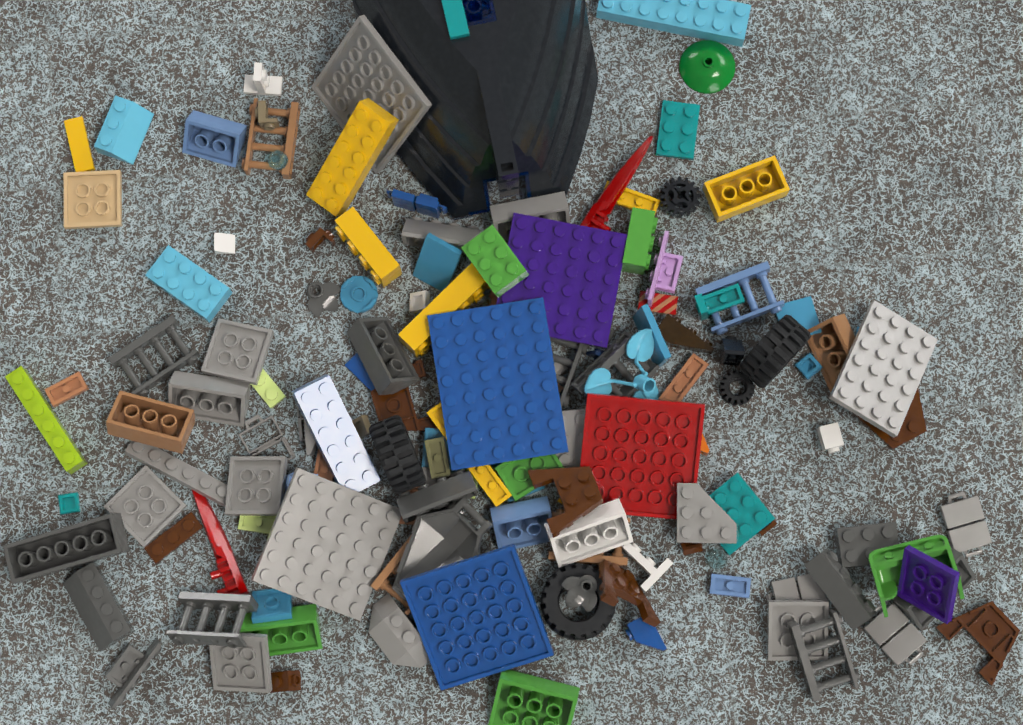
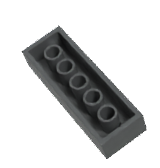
(66, 548)

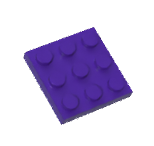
(928, 584)

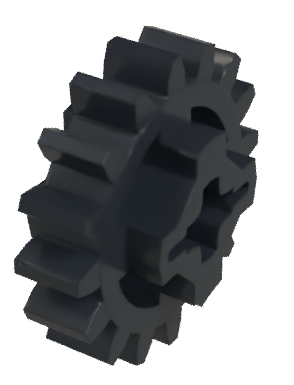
(684, 202)

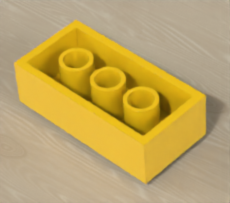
(745, 189)
(369, 248)

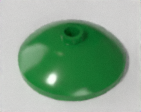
(705, 77)

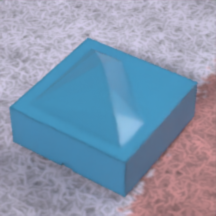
(808, 366)

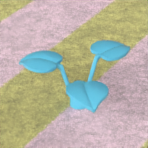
(640, 348)

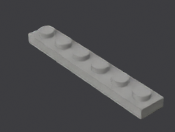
(178, 471)

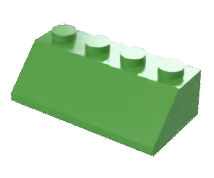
(289, 635)

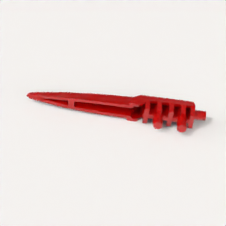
(614, 190)
(225, 558)

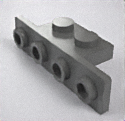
(128, 668)

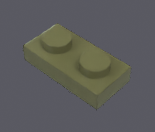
(437, 457)

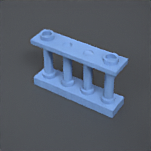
(742, 278)

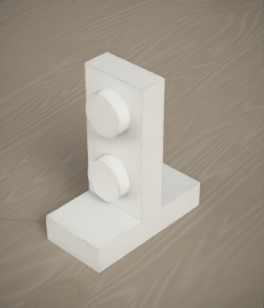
(262, 84)
(647, 565)

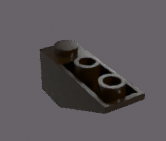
(684, 338)

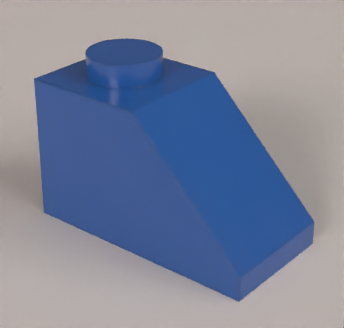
(645, 634)

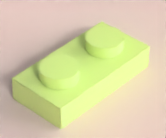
(268, 390)
(257, 524)

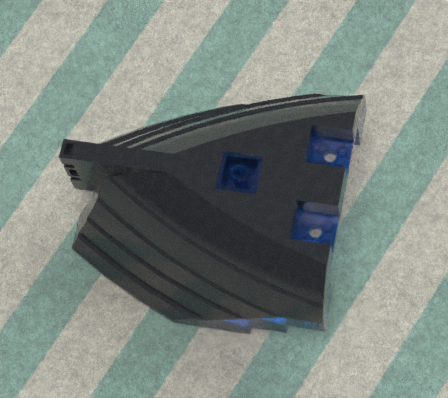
(501, 99)

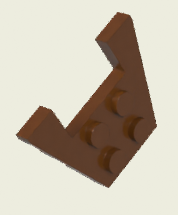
(402, 405)
(912, 426)
(576, 490)
(623, 584)
(990, 630)

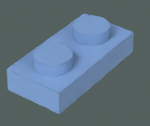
(730, 586)

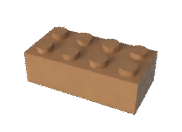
(150, 422)

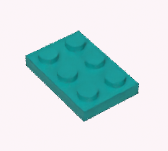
(678, 130)

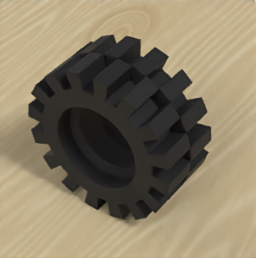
(725, 391)

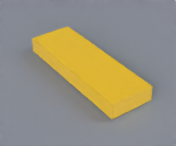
(79, 144)
(636, 199)

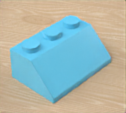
(123, 130)

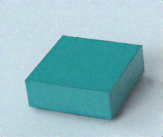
(69, 503)

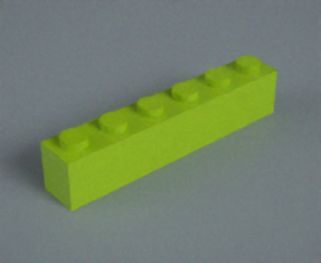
(46, 420)

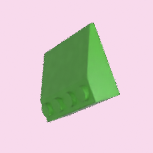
(532, 701)

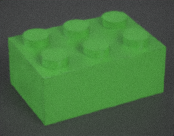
(639, 241)
(495, 261)

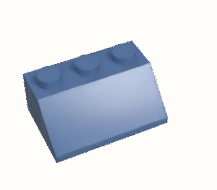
(213, 138)
(521, 522)

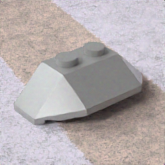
(396, 634)

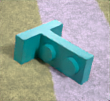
(718, 301)

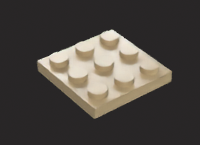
(92, 199)

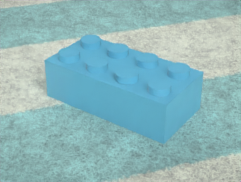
(189, 283)

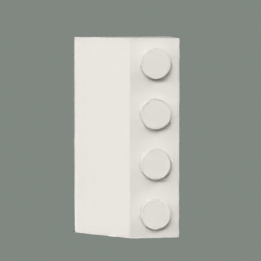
(593, 534)

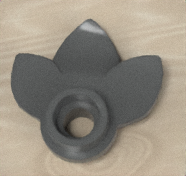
(325, 299)
(578, 594)

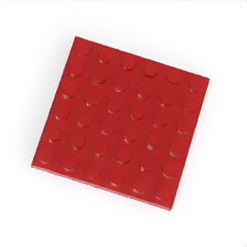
(642, 450)

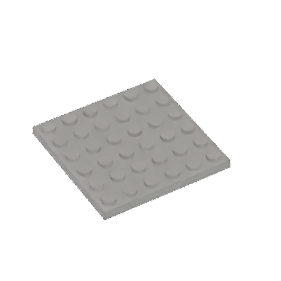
(369, 69)
(327, 544)

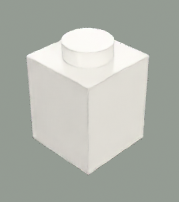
(830, 437)

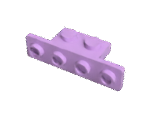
(666, 271)

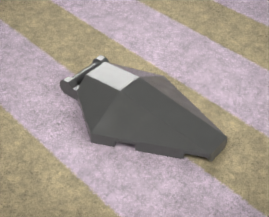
(440, 541)

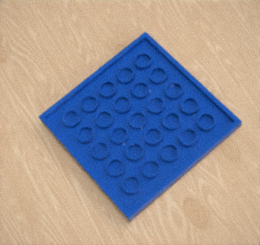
(477, 617)

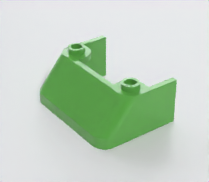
(887, 564)

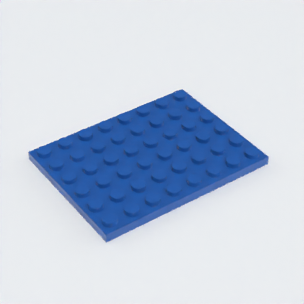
(497, 383)

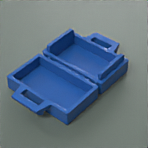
(423, 203)

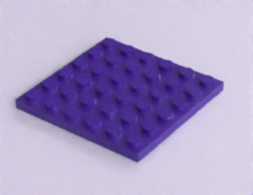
(573, 272)

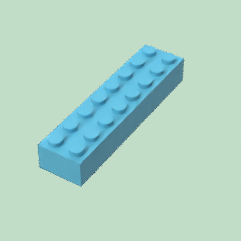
(702, 19)

